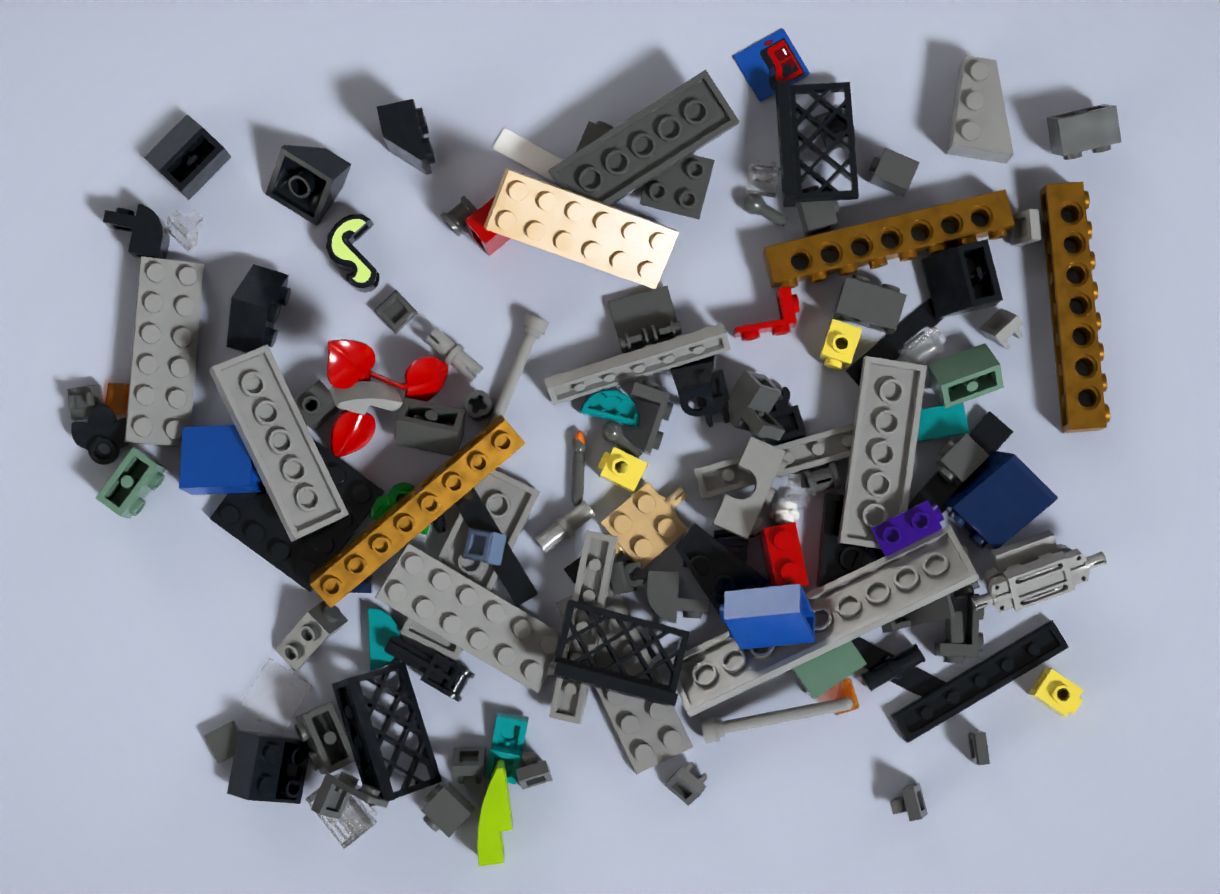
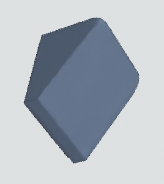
(484, 546)

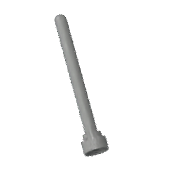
(533, 329)
(714, 728)

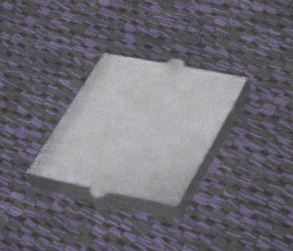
(276, 695)

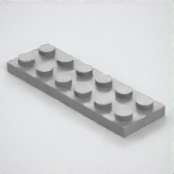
(164, 351)
(278, 442)
(881, 447)
(510, 507)
(470, 617)
(646, 729)

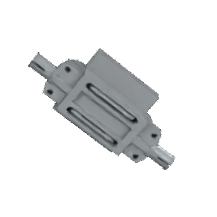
(1033, 572)

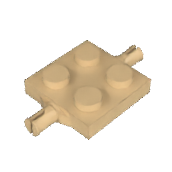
(646, 524)

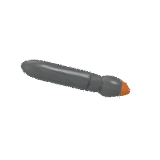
(578, 468)

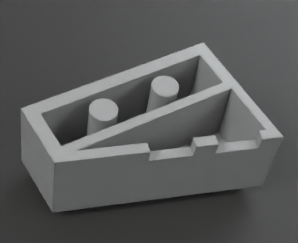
(979, 114)

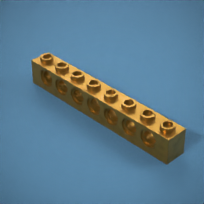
(991, 206)
(1061, 291)
(416, 511)

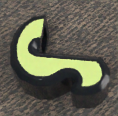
(342, 252)

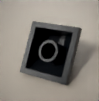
(307, 180)

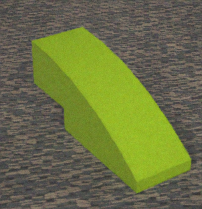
(494, 818)

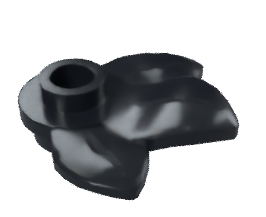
(100, 429)

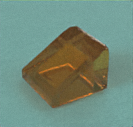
(117, 398)
(847, 690)

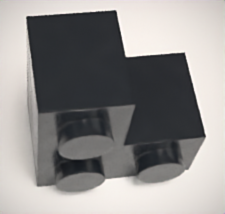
(256, 309)

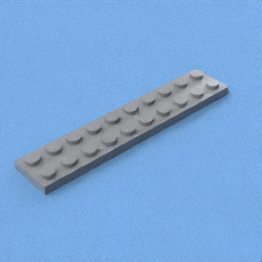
(842, 613)

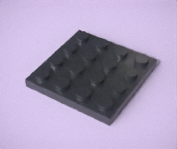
(257, 525)

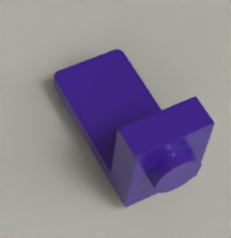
(908, 527)

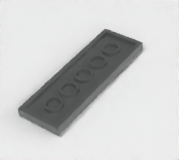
(648, 142)

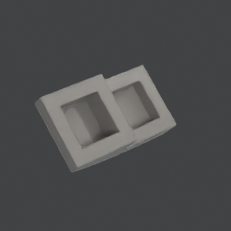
(363, 394)

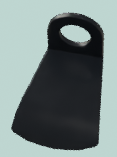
(694, 380)

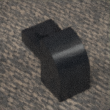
(148, 231)

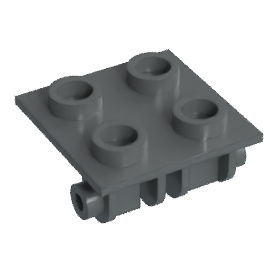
(680, 188)
(644, 319)

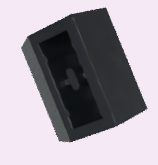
(404, 132)
(188, 157)
(962, 279)
(268, 767)

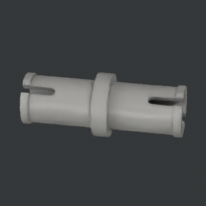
(453, 354)
(564, 526)

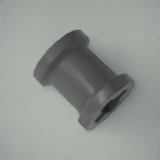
(456, 217)
(482, 414)
(822, 479)

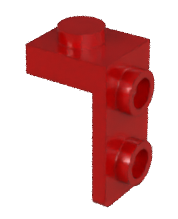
(787, 306)

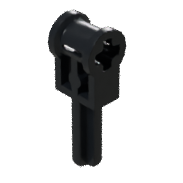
(437, 670)

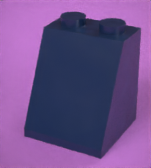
(998, 500)

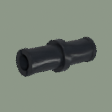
(893, 667)

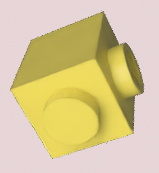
(839, 344)
(622, 469)
(1057, 692)

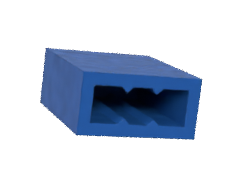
(216, 462)
(768, 616)

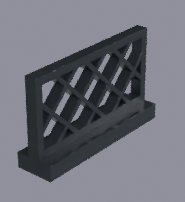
(789, 144)
(611, 680)
(363, 734)

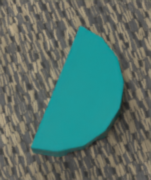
(612, 406)
(381, 629)

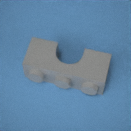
(763, 464)

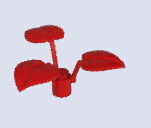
(352, 362)

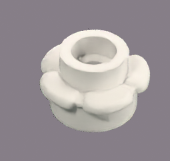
(784, 512)

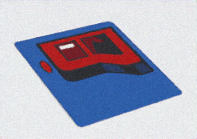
(769, 62)

